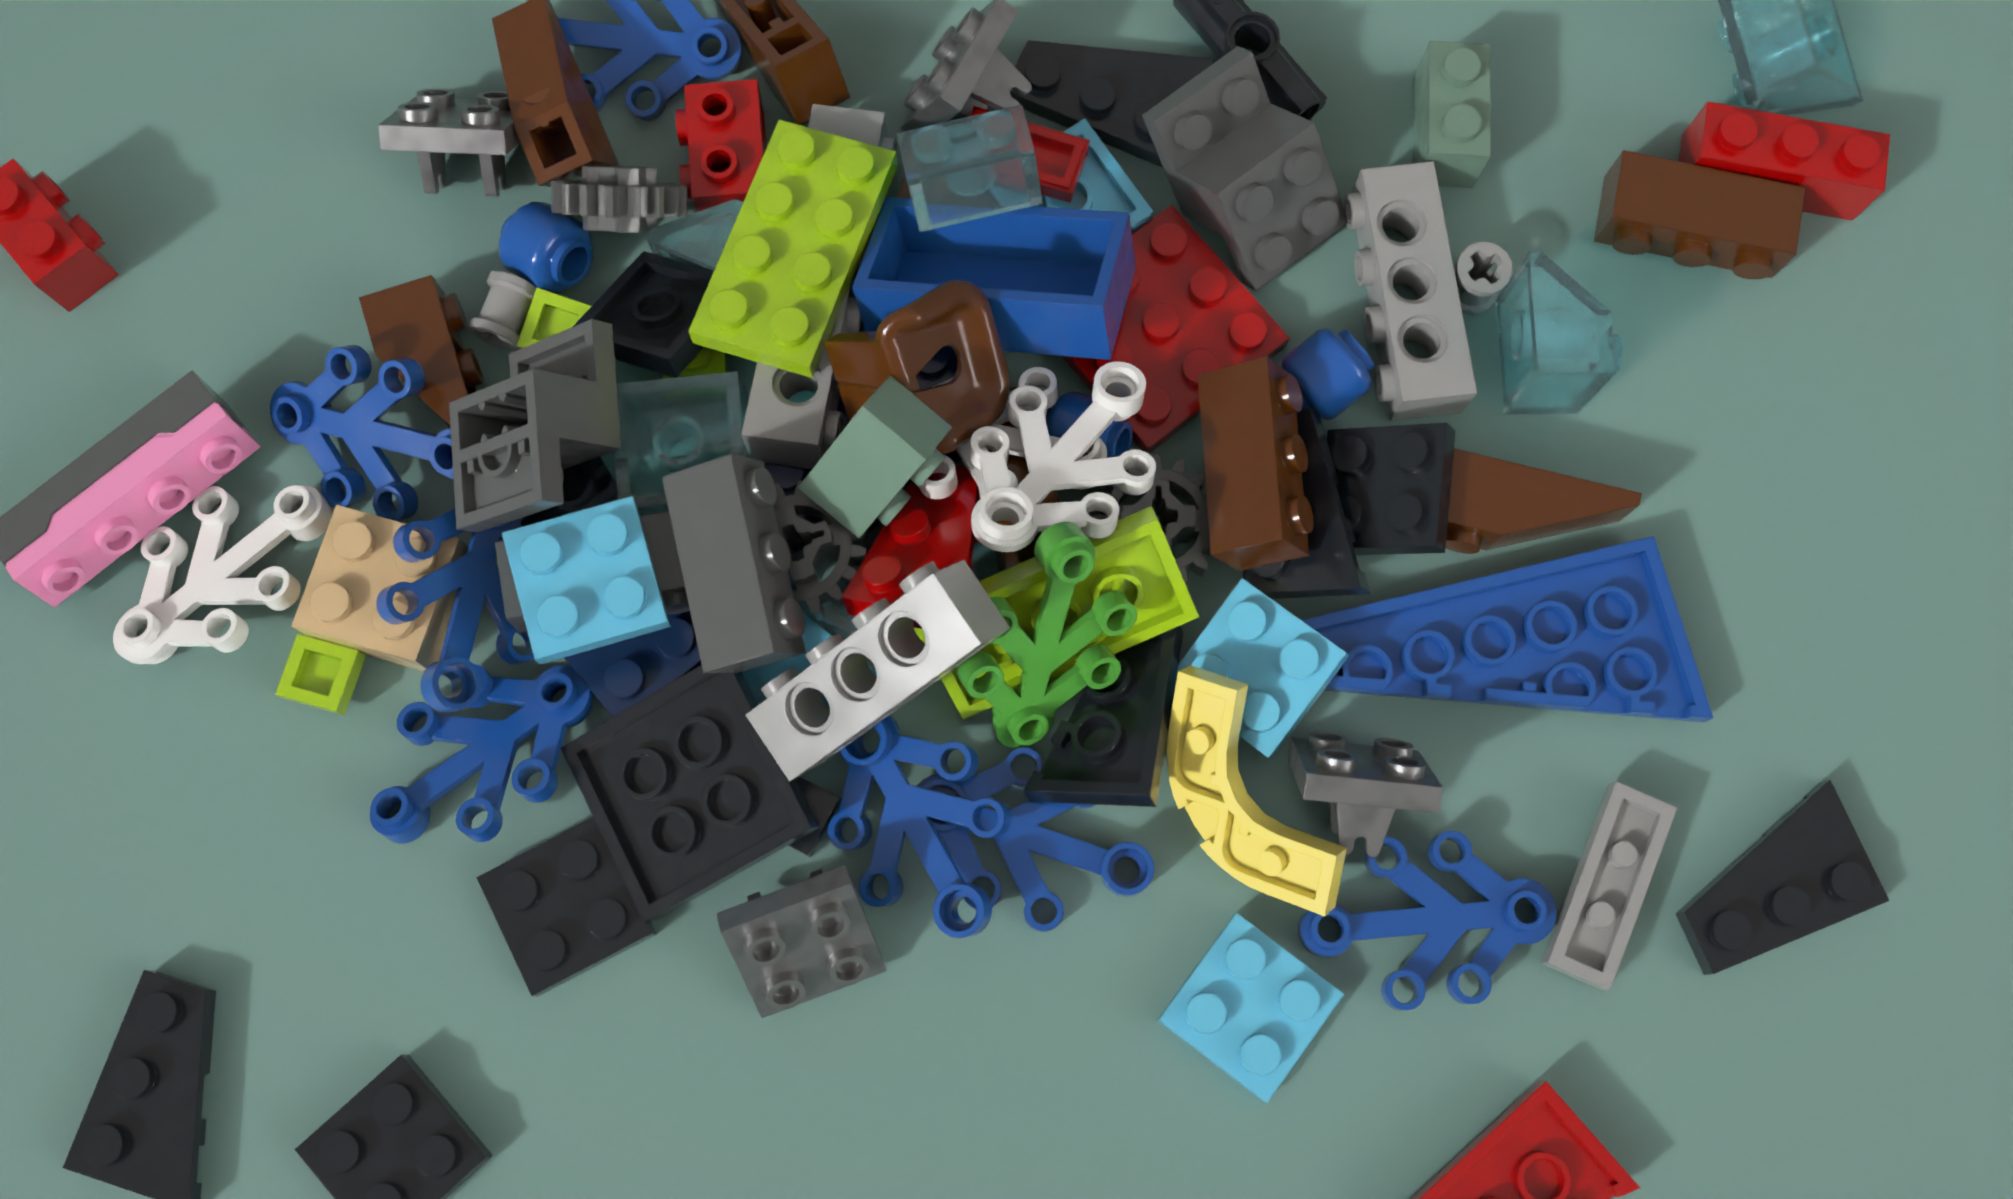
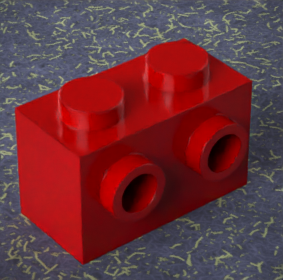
(723, 139)
(48, 243)

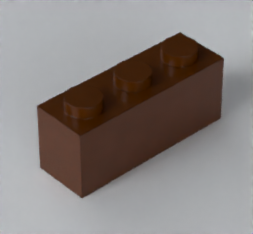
(1699, 215)
(1254, 464)

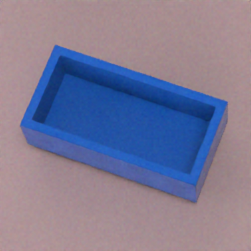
(1047, 271)

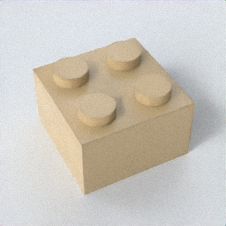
(347, 578)

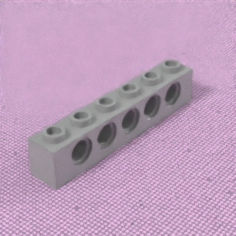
(803, 431)

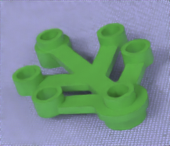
(1028, 711)

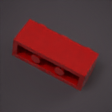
(1835, 163)

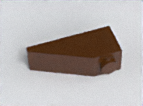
(788, 53)
(1512, 503)

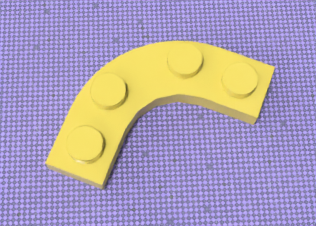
(1235, 830)

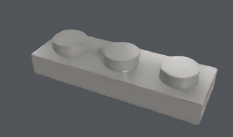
(1609, 886)

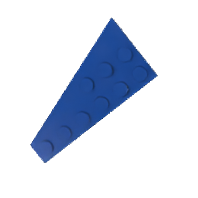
(1548, 635)

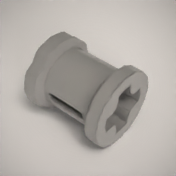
(1476, 263)
(503, 311)

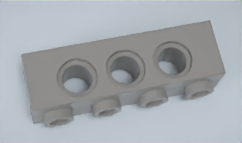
(1410, 201)
(956, 625)

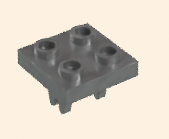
(968, 70)
(443, 124)
(1363, 783)
(801, 941)

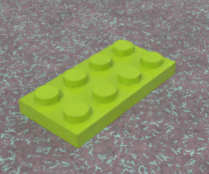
(794, 248)
(1129, 560)

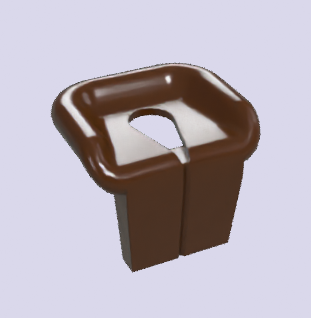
(909, 338)

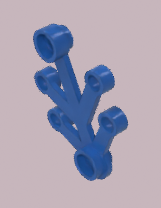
(642, 41)
(306, 417)
(477, 582)
(489, 748)
(908, 813)
(1027, 836)
(1442, 920)

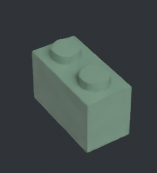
(1453, 111)
(875, 457)

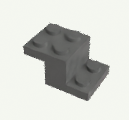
(1246, 167)
(532, 426)

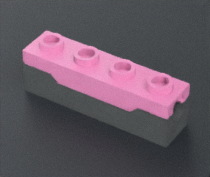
(122, 489)

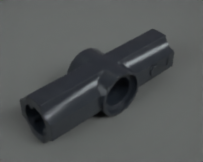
(1233, 24)

